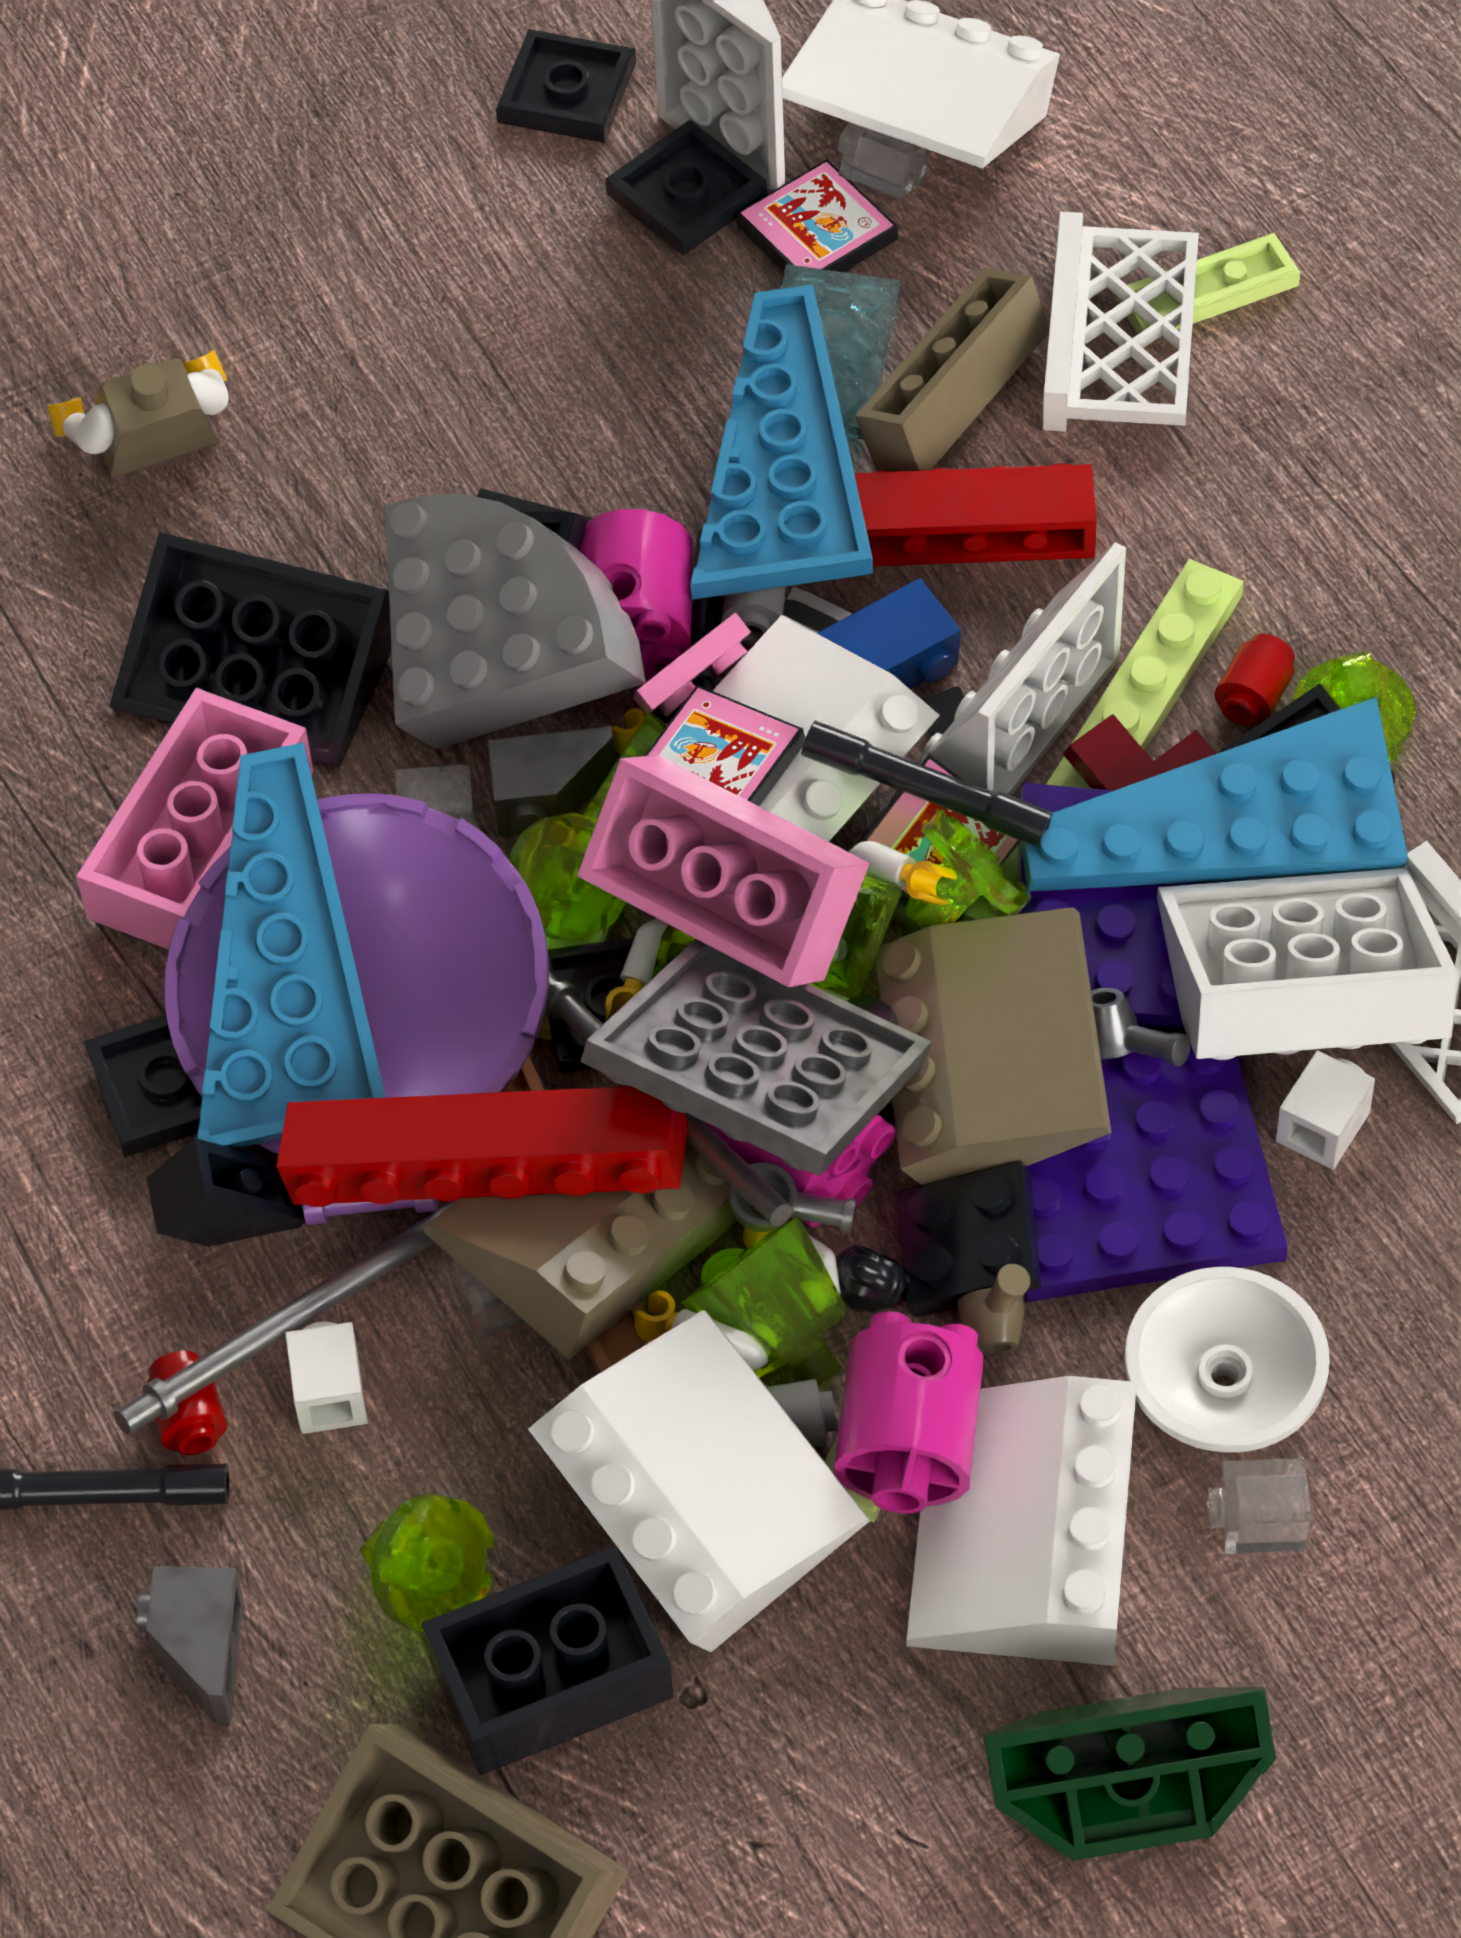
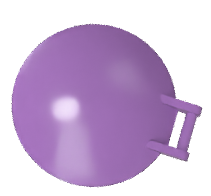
(440, 950)

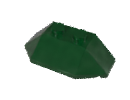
(1131, 1768)

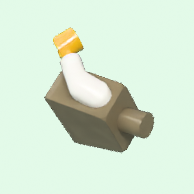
(147, 414)

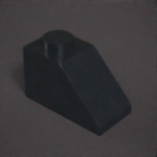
(220, 1196)

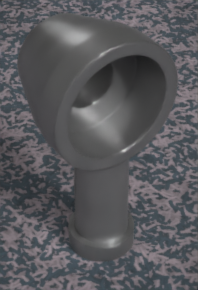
(1121, 1035)
(804, 1205)

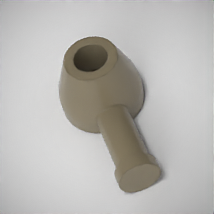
(997, 1311)

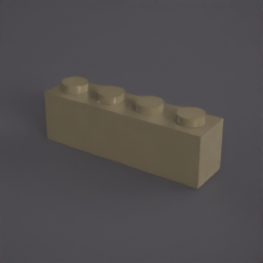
(953, 372)

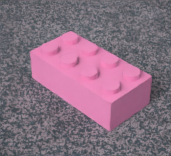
(177, 817)
(723, 870)

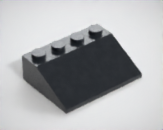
(256, 636)

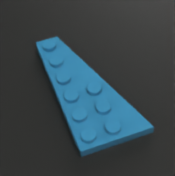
(784, 470)
(1263, 810)
(286, 979)

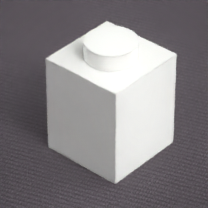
(1325, 1109)
(326, 1377)

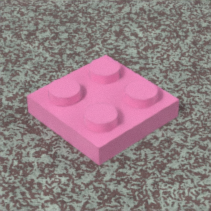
(712, 653)

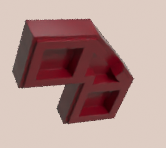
(1113, 759)

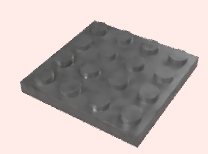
(757, 1056)

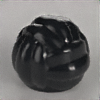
(869, 1279)

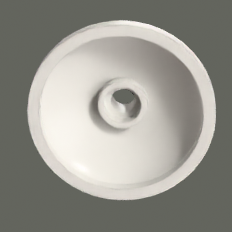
(1232, 1327)

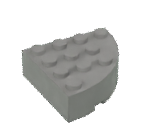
(495, 620)

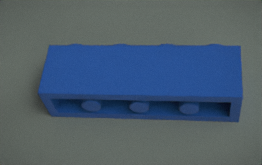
(902, 634)

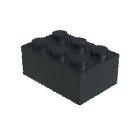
(548, 1660)

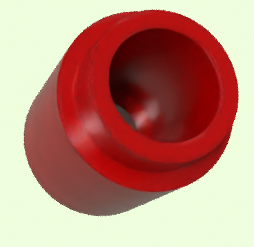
(1255, 680)
(199, 1417)

